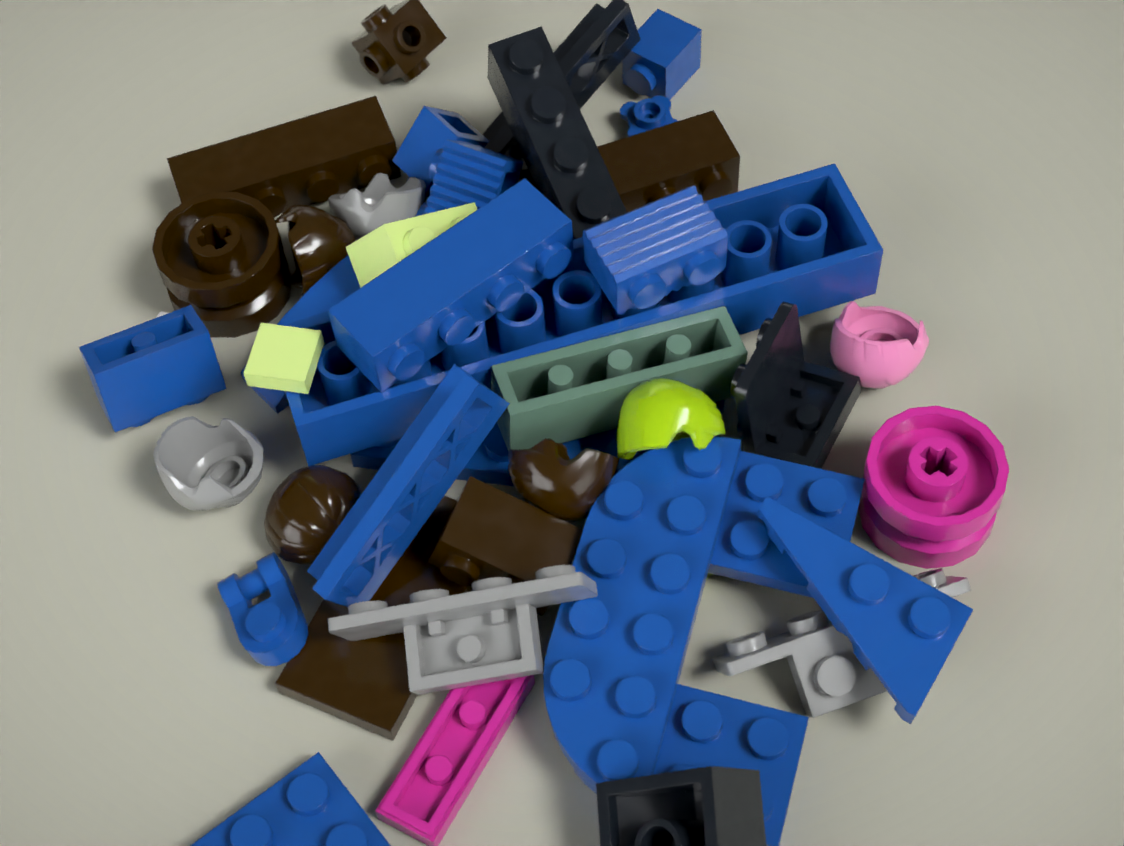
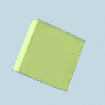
(284, 358)

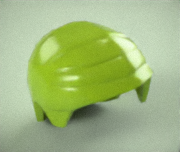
(663, 413)

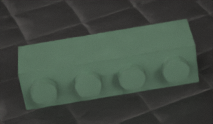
(583, 385)

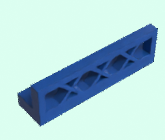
(406, 489)

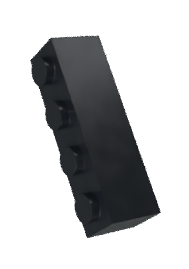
(551, 130)

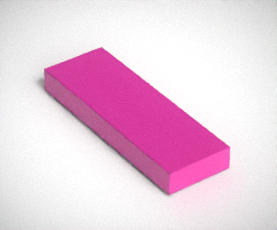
(451, 758)

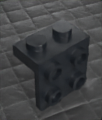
(788, 404)

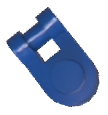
(273, 628)

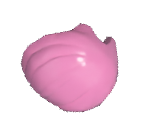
(877, 344)

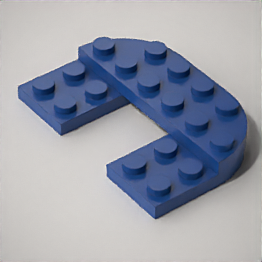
(622, 653)

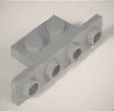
(469, 634)
(820, 656)

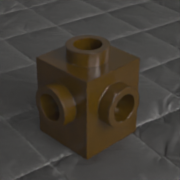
(397, 41)

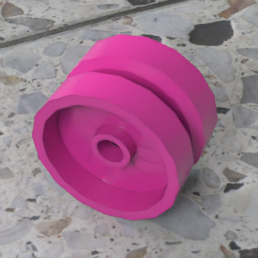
(932, 486)

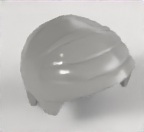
(378, 204)
(208, 463)

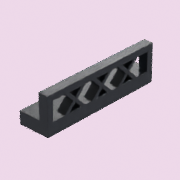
(586, 61)

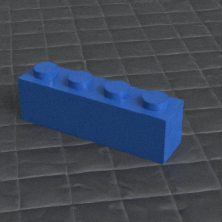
(452, 285)

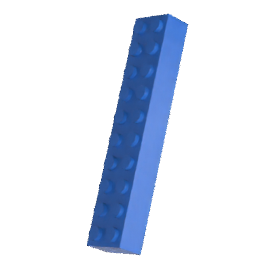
(786, 243)

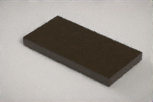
(368, 677)

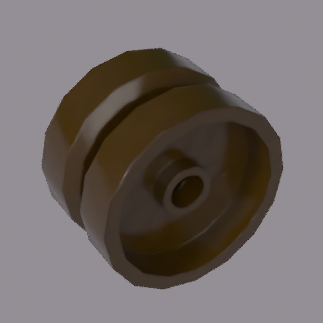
(224, 261)

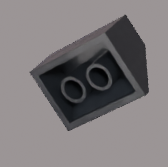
(683, 809)

